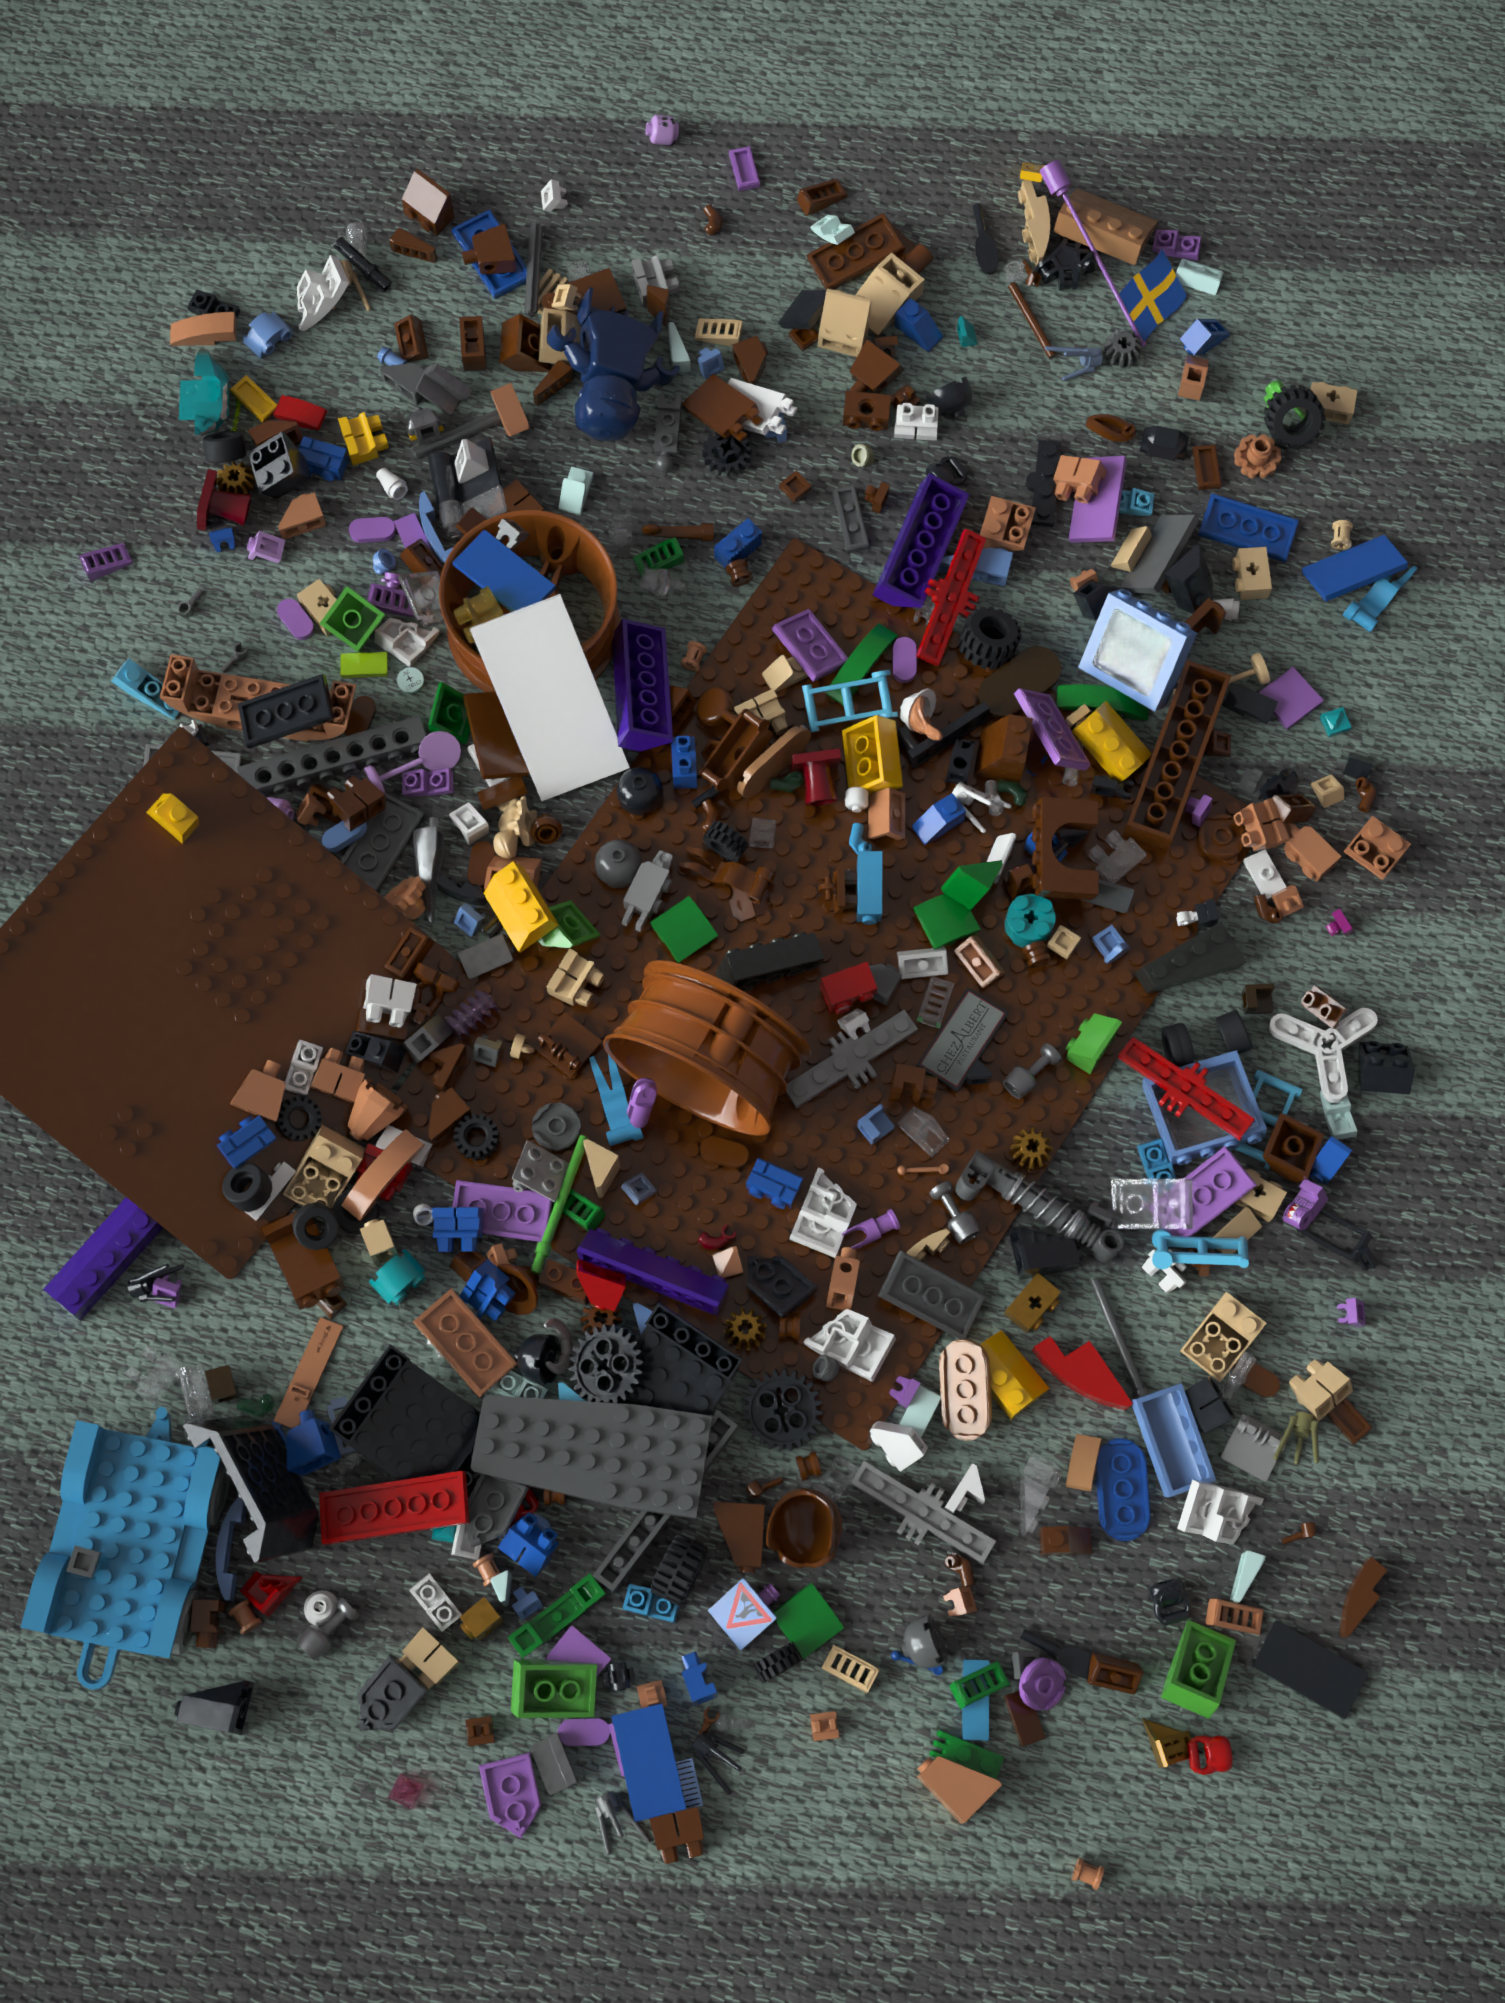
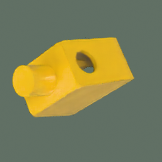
(174, 816)

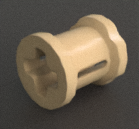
(1342, 534)

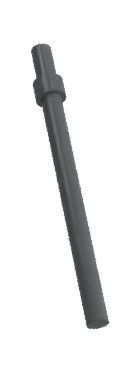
(1118, 1338)

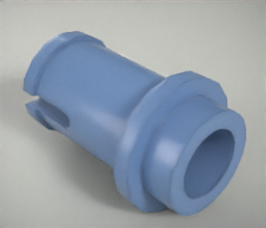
(388, 357)

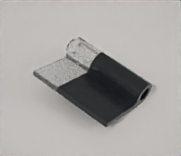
(456, 498)

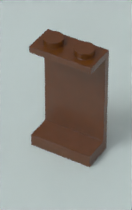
(307, 1271)

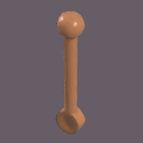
(943, 1169)

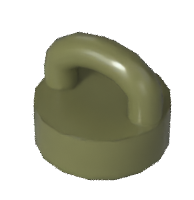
(862, 455)

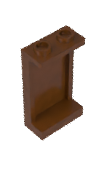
(1208, 615)

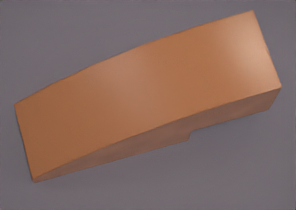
(204, 329)

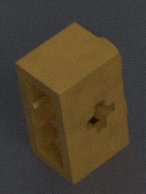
(1039, 1290)
(480, 1620)

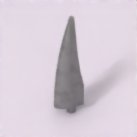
(428, 859)

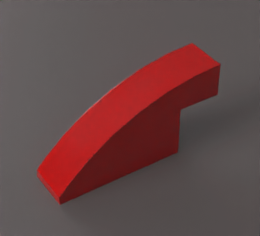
(1083, 1373)

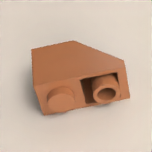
(1193, 377)

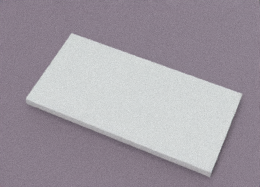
(550, 697)

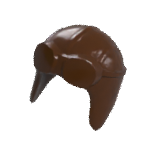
(804, 1528)

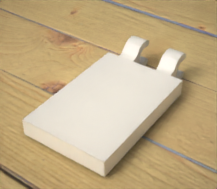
(769, 405)

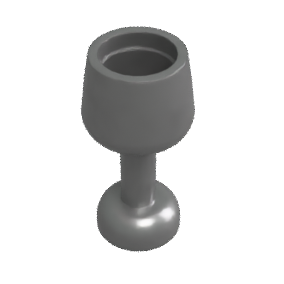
(1022, 1080)
(962, 1225)
(316, 1640)

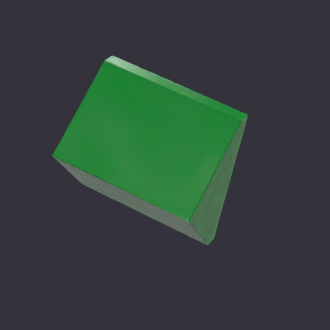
(449, 713)
(971, 882)

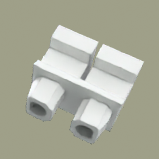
(911, 416)
(388, 998)

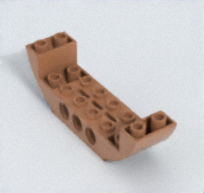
(216, 696)

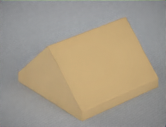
(603, 1166)

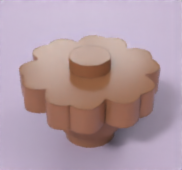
(1257, 456)
(407, 897)

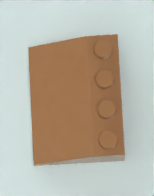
(1108, 225)

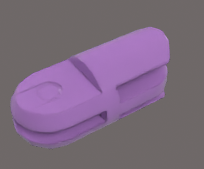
(641, 1102)

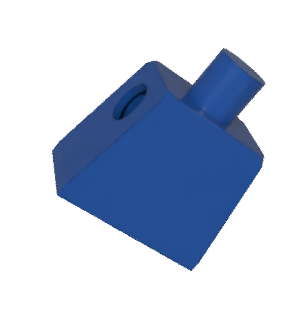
(310, 1445)

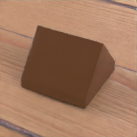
(332, 1305)

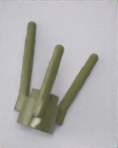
(1303, 1426)

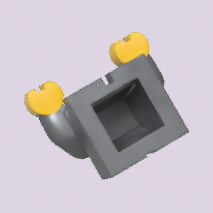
(424, 426)

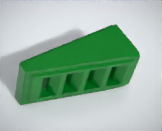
(664, 547)
(589, 1218)
(960, 1694)

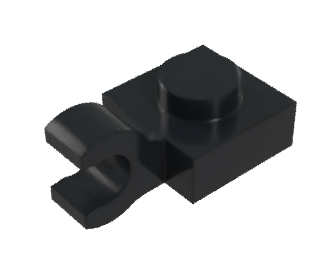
(1278, 784)
(1108, 787)

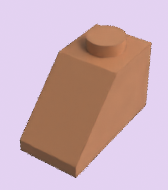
(301, 516)

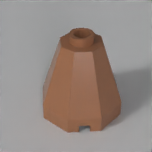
(374, 1110)

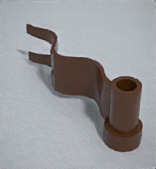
(732, 873)

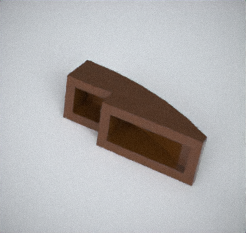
(1360, 1595)

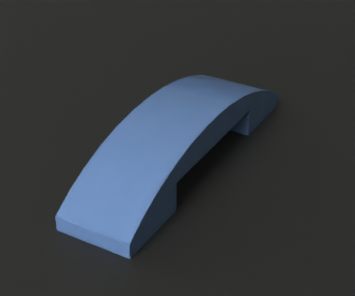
(427, 516)
(228, 1581)

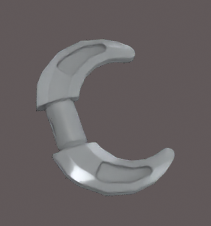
(564, 1334)

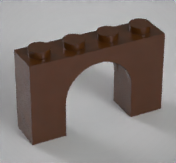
(1050, 876)

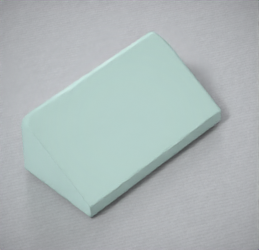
(1199, 276)
(502, 1586)

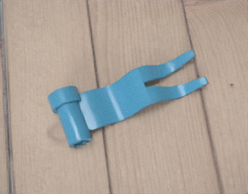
(1375, 601)
(615, 1105)

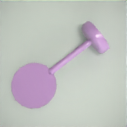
(436, 752)

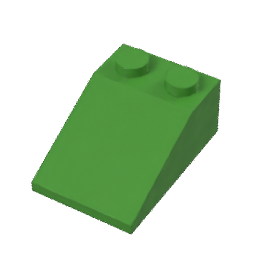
(1199, 1669)
(553, 1689)

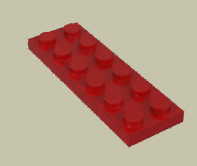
(394, 1508)

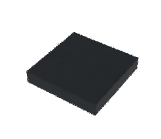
(804, 310)

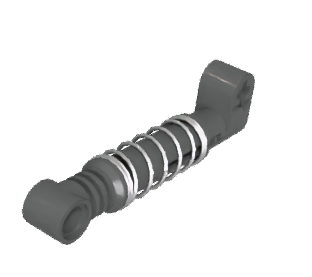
(1042, 1205)

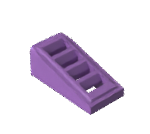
(102, 570)
(384, 591)

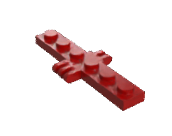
(951, 597)
(1186, 1088)

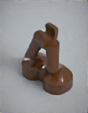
(443, 984)

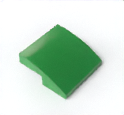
(945, 921)
(683, 929)
(807, 1620)

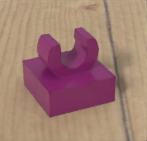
(1340, 924)

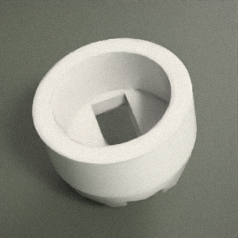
(421, 1215)

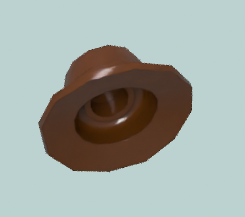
(524, 1285)

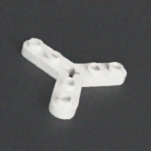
(1311, 1039)

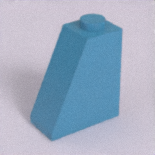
(869, 887)

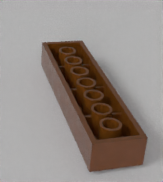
(1177, 755)

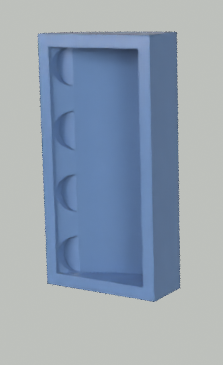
(1172, 1439)

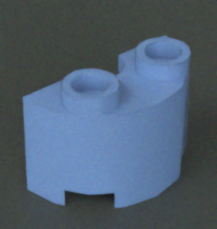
(265, 332)

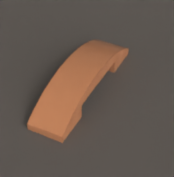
(381, 1173)

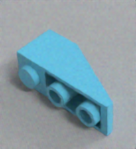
(143, 687)

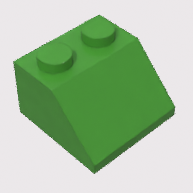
(353, 619)
(1092, 1042)

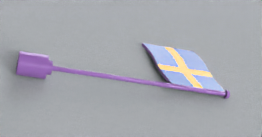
(1150, 293)

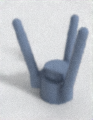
(1088, 357)

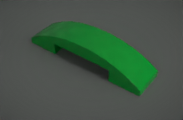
(863, 659)
(1074, 696)
(556, 1616)

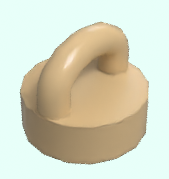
(518, 1046)

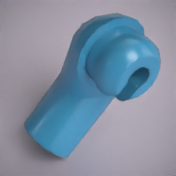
(856, 841)

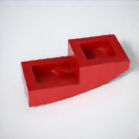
(300, 411)

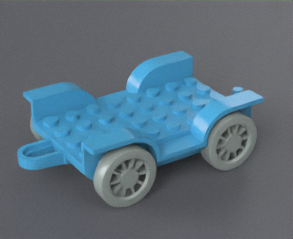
(150, 1518)

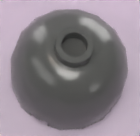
(617, 863)
(924, 1643)

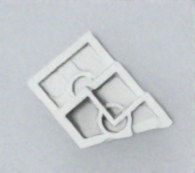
(320, 292)
(823, 1216)
(853, 1343)
(1217, 1511)

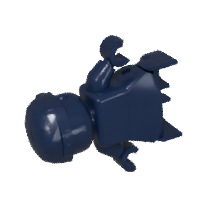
(610, 367)

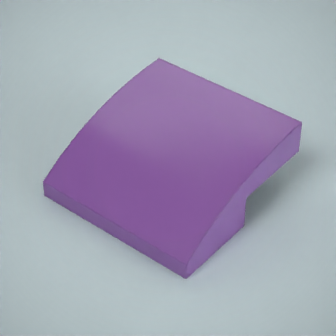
(577, 1648)

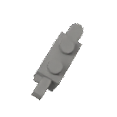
(647, 889)

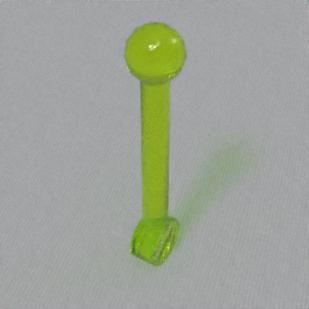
(236, 416)

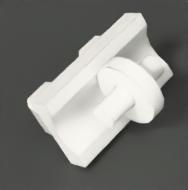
(1173, 1277)

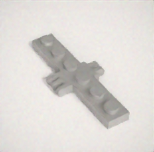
(850, 1059)
(923, 1512)

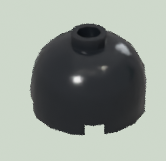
(952, 398)
(639, 791)
(533, 1356)

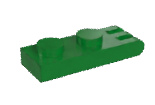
(968, 1755)

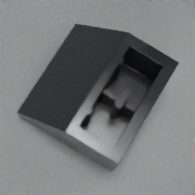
(278, 466)
(1385, 1067)

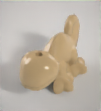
(513, 823)

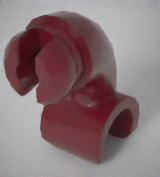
(712, 1243)

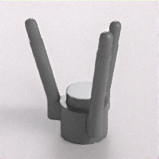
(608, 1806)

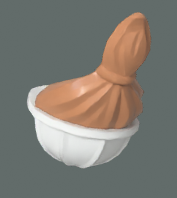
(917, 711)

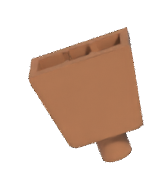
(261, 1092)
(843, 1280)

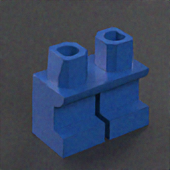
(684, 762)
(457, 1223)
(485, 1288)
(531, 1543)
(694, 1680)

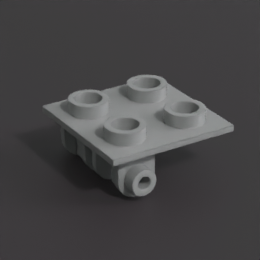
(539, 1171)
(1252, 1447)

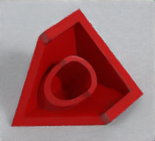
(268, 1591)

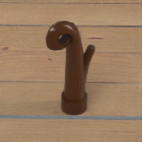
(703, 532)

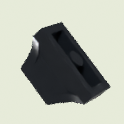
(1164, 443)

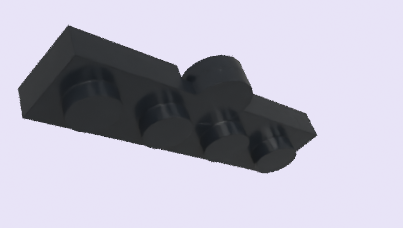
(1042, 483)

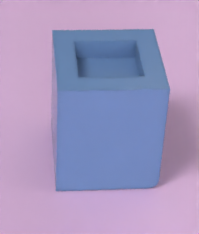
(875, 1124)

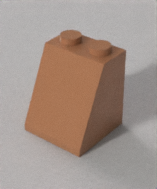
(957, 1787)

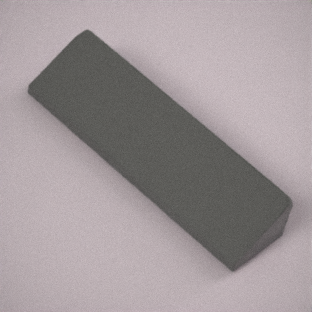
(1112, 896)

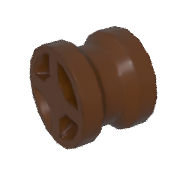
(739, 572)
(1037, 954)
(790, 1326)
(808, 1466)
(553, 1497)

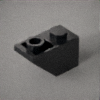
(1092, 598)
(375, 1051)

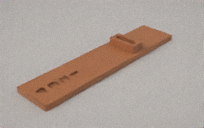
(308, 1373)

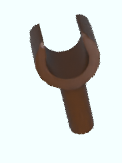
(1033, 277)
(755, 1489)
(1308, 1531)
(707, 1722)

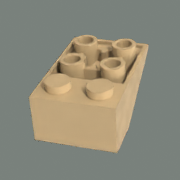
(889, 289)
(565, 321)
(844, 322)
(324, 1169)
(1223, 1336)

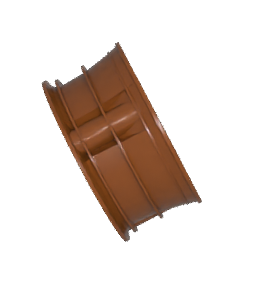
(549, 538)
(708, 1047)

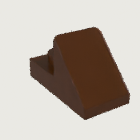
(450, 1060)

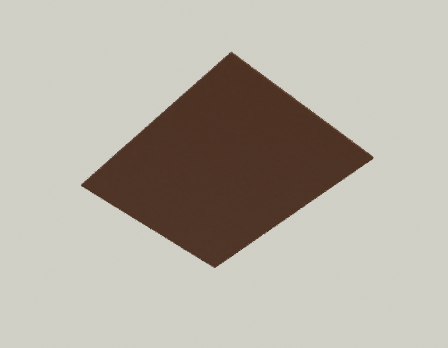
(809, 843)

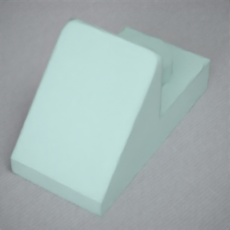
(575, 490)

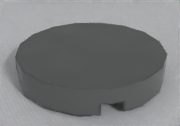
(556, 1126)

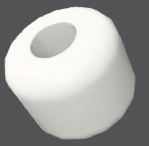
(856, 799)

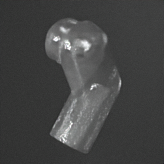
(991, 794)

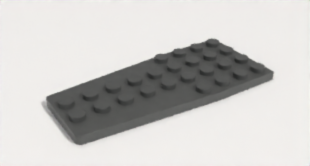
(596, 1451)

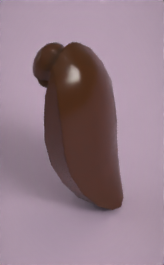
(1111, 427)

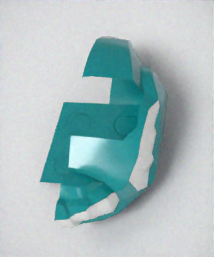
(205, 399)

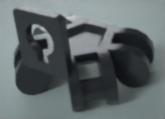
(1067, 258)

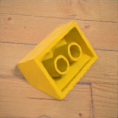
(1112, 742)
(872, 754)
(519, 906)
(1012, 1377)

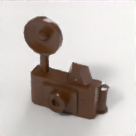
(739, 747)

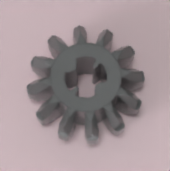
(1122, 348)

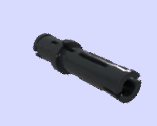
(370, 271)

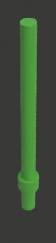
(543, 1248)

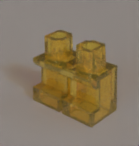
(478, 610)

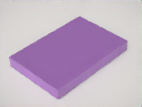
(810, 644)

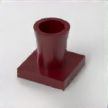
(221, 503)
(817, 775)

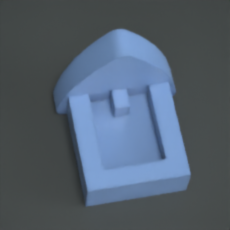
(1110, 944)

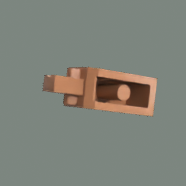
(1310, 851)

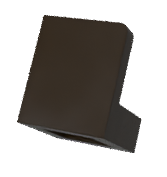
(1257, 998)
(221, 1384)

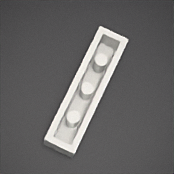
(279, 1179)

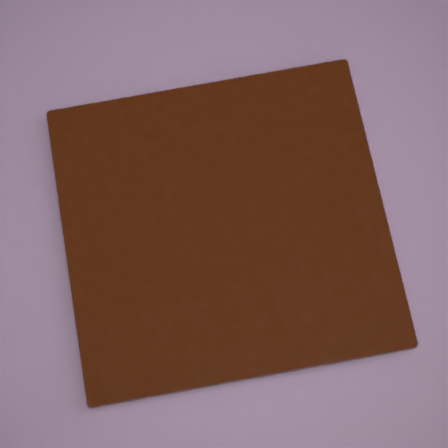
(173, 970)

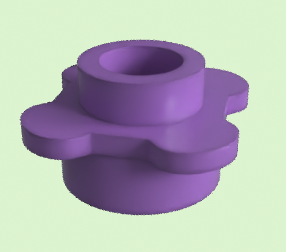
(392, 580)

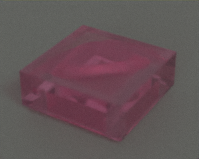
(405, 1791)

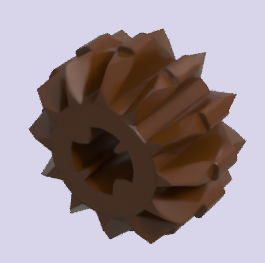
(592, 1315)

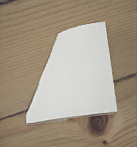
(404, 640)

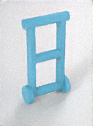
(879, 677)
(1292, 1090)
(1163, 1258)

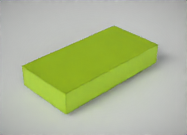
(364, 665)

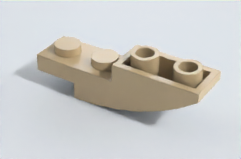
(1037, 222)

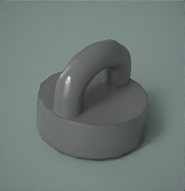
(825, 1368)

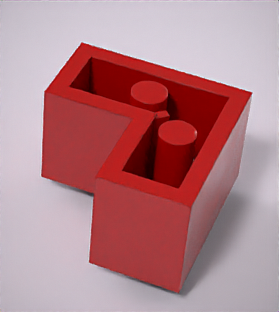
(848, 986)

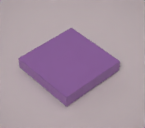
(1293, 696)

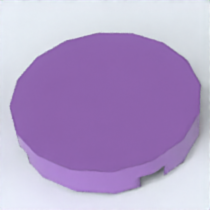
(1042, 1684)

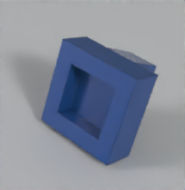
(221, 535)

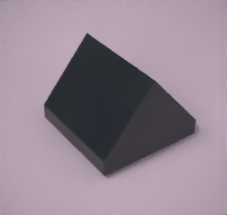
(1357, 766)
(978, 1074)

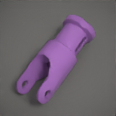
(875, 1227)

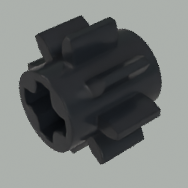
(618, 1676)

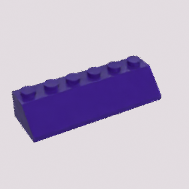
(921, 543)
(641, 686)
(103, 1258)
(655, 1272)

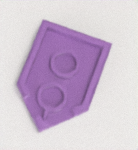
(511, 1792)

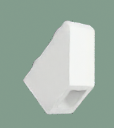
(899, 1442)

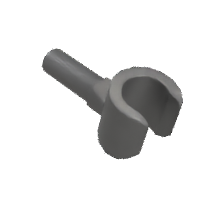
(190, 603)
(240, 656)

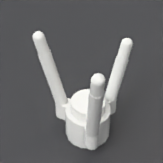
(966, 794)

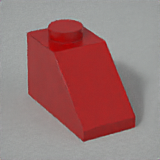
(601, 1284)

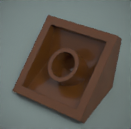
(749, 910)

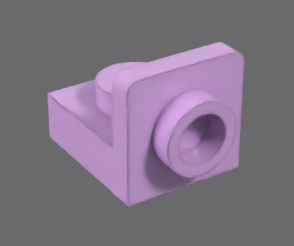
(266, 547)

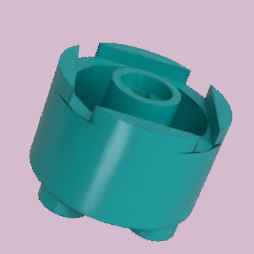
(1033, 908)
(398, 1277)

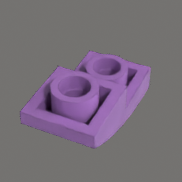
(1177, 246)
(427, 783)

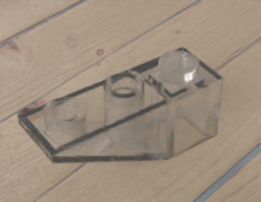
(1034, 1484)

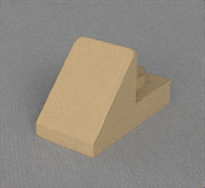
(783, 673)

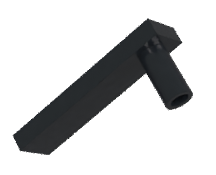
(922, 752)

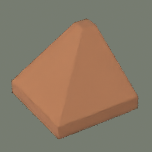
(728, 1262)

